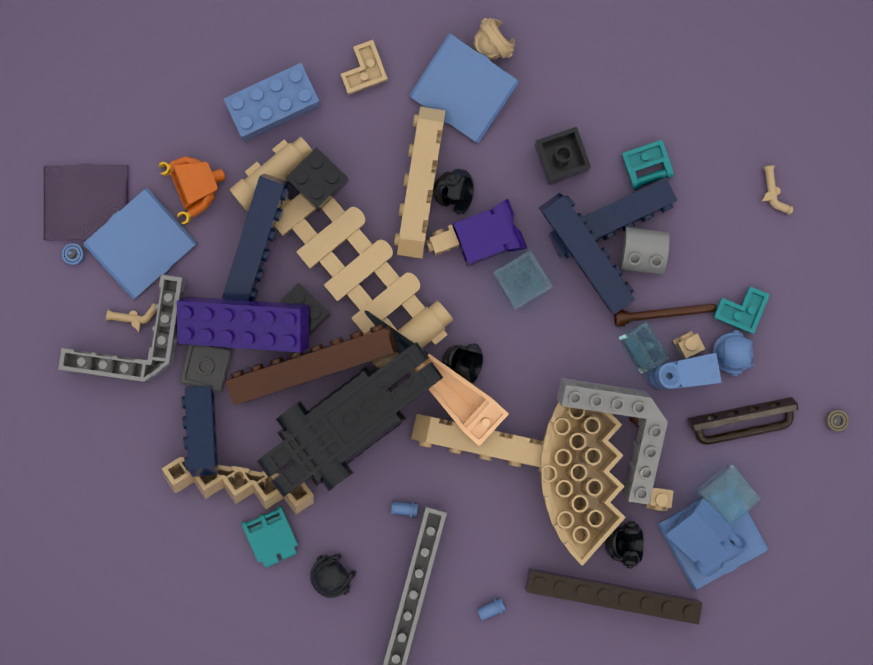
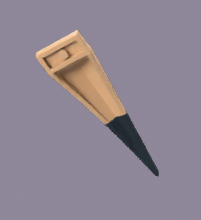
(466, 404)

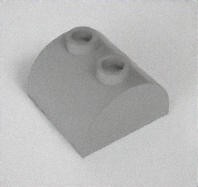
(644, 251)

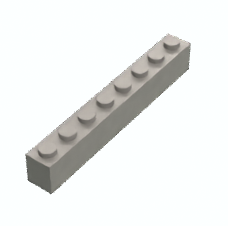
(415, 586)

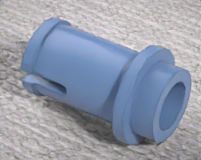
(405, 509)
(491, 609)

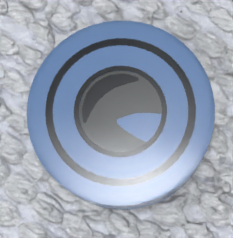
(73, 254)

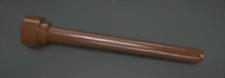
(623, 317)

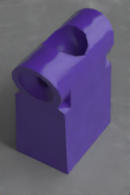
(489, 234)

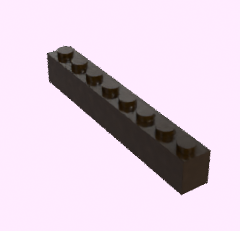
(613, 596)

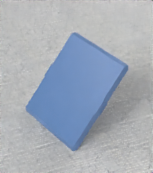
(464, 86)
(140, 243)
(743, 525)

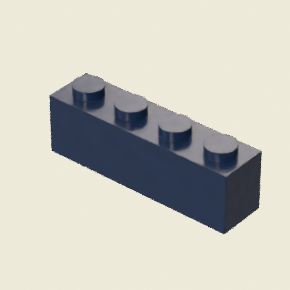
(201, 431)

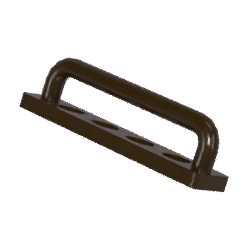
(741, 414)

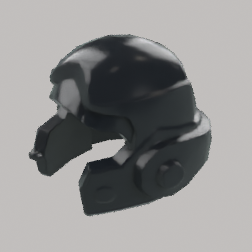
(454, 189)
(464, 360)
(626, 544)
(330, 577)

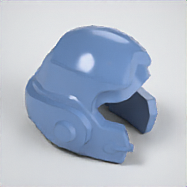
(734, 353)

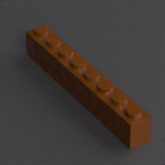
(311, 365)

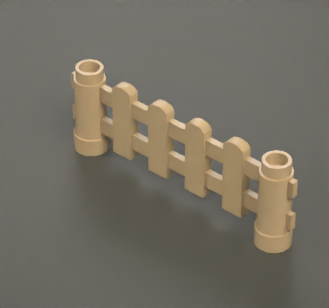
(426, 322)

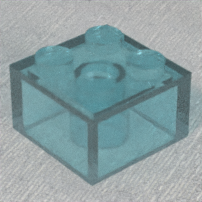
(522, 280)
(729, 494)

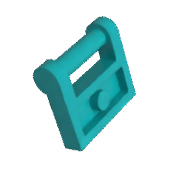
(644, 158)

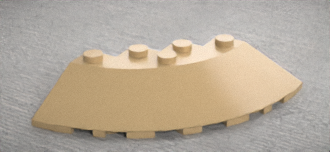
(578, 478)

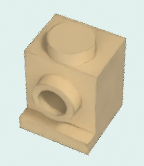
(442, 241)
(688, 344)
(660, 499)

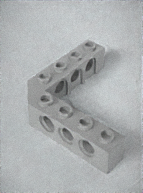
(160, 355)
(627, 403)

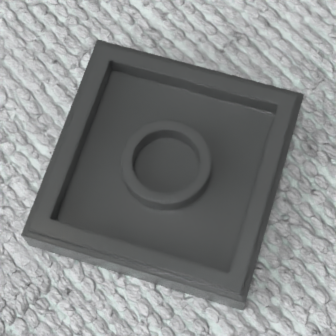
(206, 366)

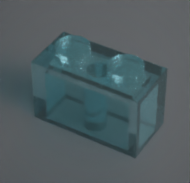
(643, 347)

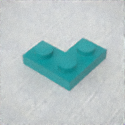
(745, 315)

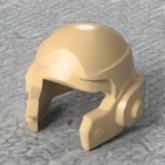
(491, 41)

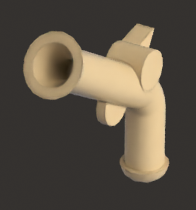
(773, 191)
(133, 317)

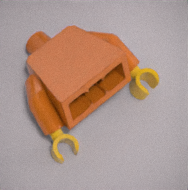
(193, 183)

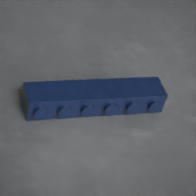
(624, 213)
(255, 238)
(586, 252)

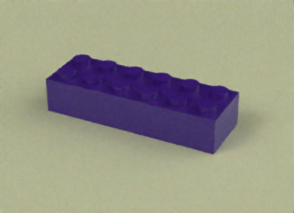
(243, 324)

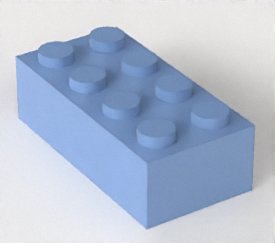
(272, 102)

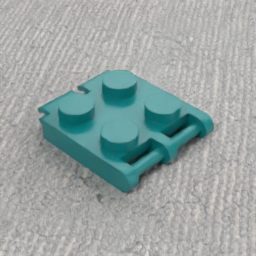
(271, 537)

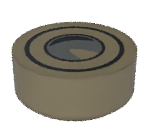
(837, 420)

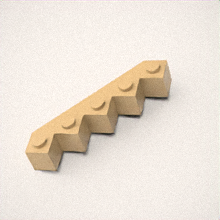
(420, 182)
(498, 444)
(239, 485)

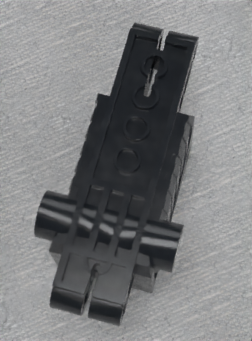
(346, 422)

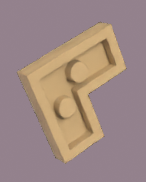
(370, 70)

